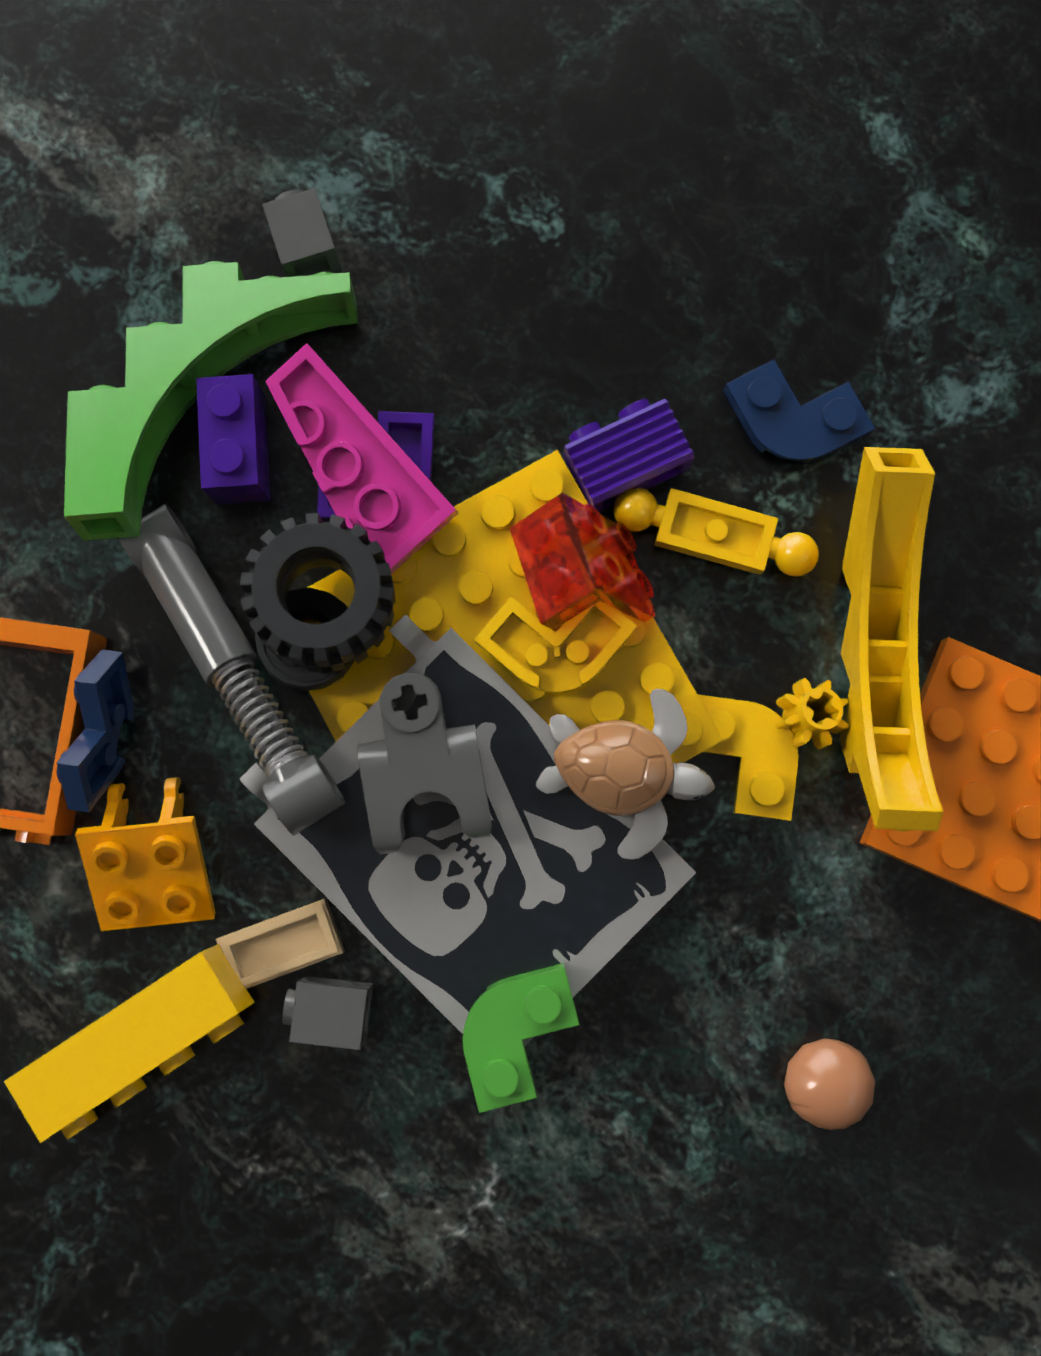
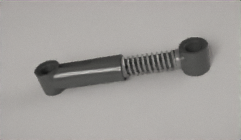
(165, 555)

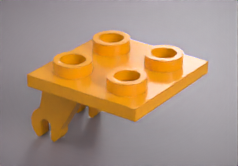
(146, 870)

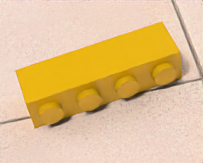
(128, 1043)

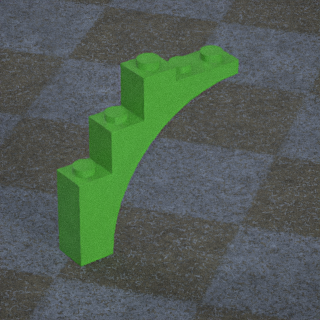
(121, 430)

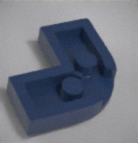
(795, 431)
(92, 759)

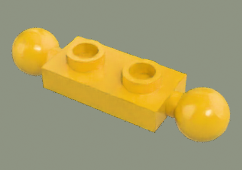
(716, 531)

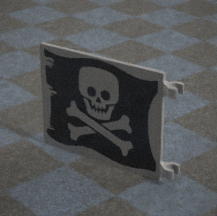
(487, 907)

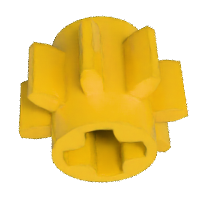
(826, 710)

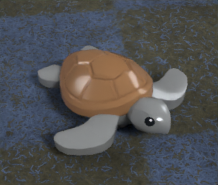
(627, 769)

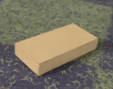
(282, 944)

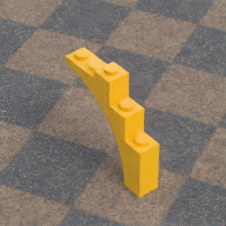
(881, 640)

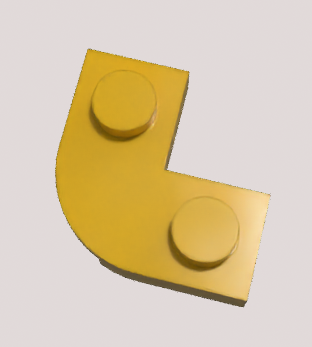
(553, 659)
(766, 756)

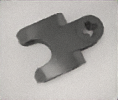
(417, 759)

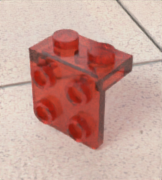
(578, 559)

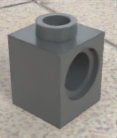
(301, 233)
(328, 1012)

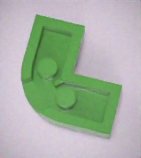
(500, 1022)

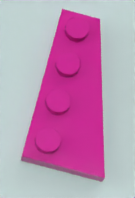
(357, 460)

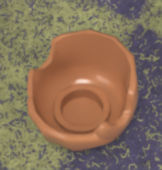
(829, 1084)

